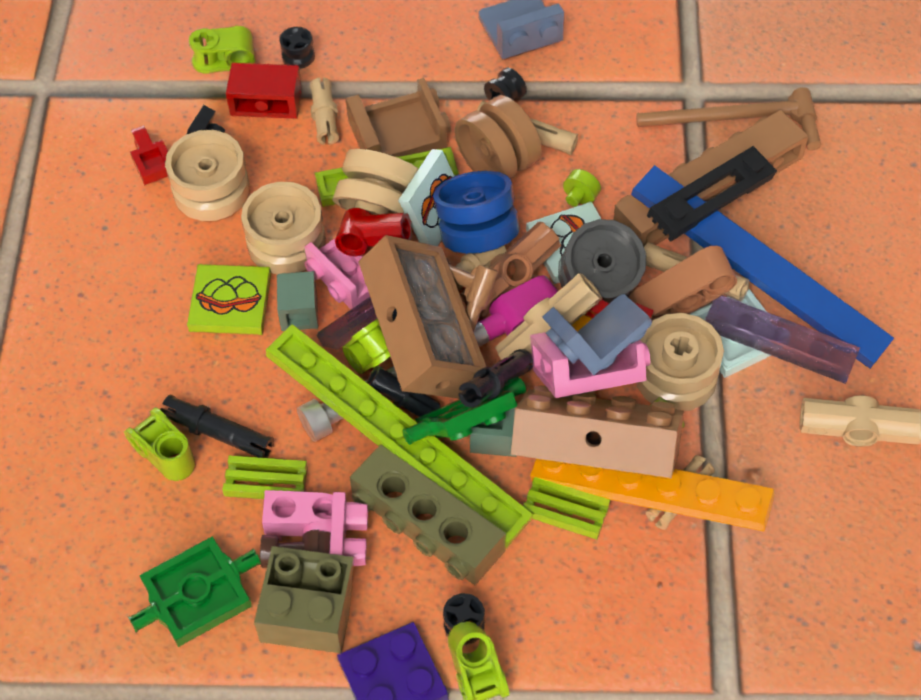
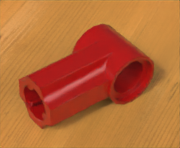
(363, 230)

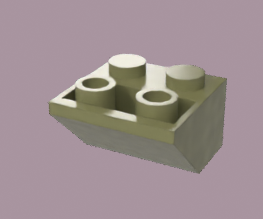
(305, 599)

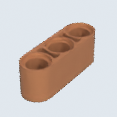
(688, 284)

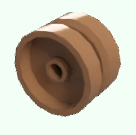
(498, 138)

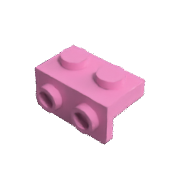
(338, 272)

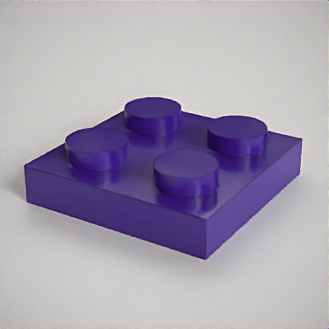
(392, 668)

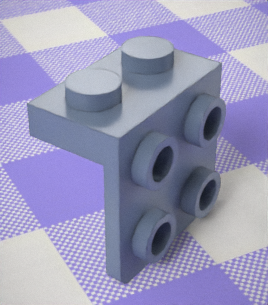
(522, 25)
(601, 337)

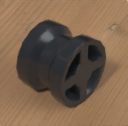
(297, 47)
(507, 84)
(463, 609)

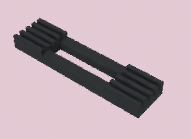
(678, 216)

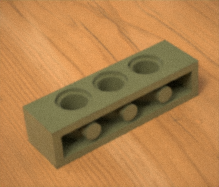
(387, 473)

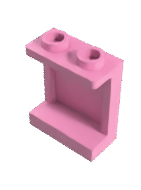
(569, 379)

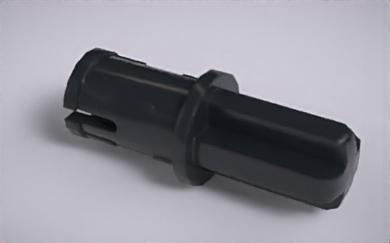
(390, 387)

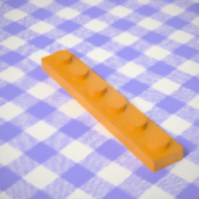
(682, 494)

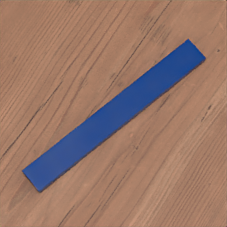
(774, 273)

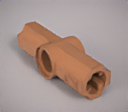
(526, 255)

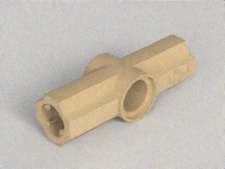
(571, 302)
(860, 421)

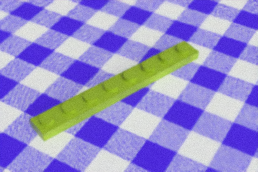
(384, 425)

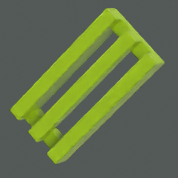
(263, 471)
(569, 502)

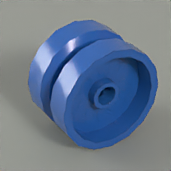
(476, 211)

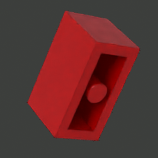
(264, 90)

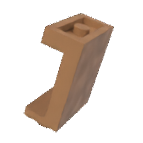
(400, 124)

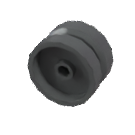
(607, 256)

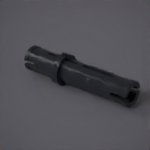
(490, 381)
(202, 421)

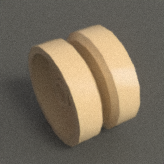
(207, 175)
(373, 182)
(280, 223)
(682, 360)

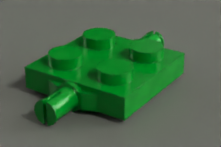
(457, 419)
(195, 591)

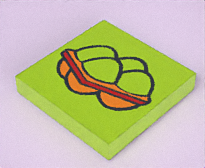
(229, 299)

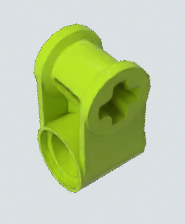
(222, 48)
(366, 348)
(157, 441)
(479, 671)

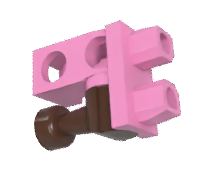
(318, 519)

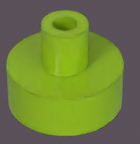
(581, 187)

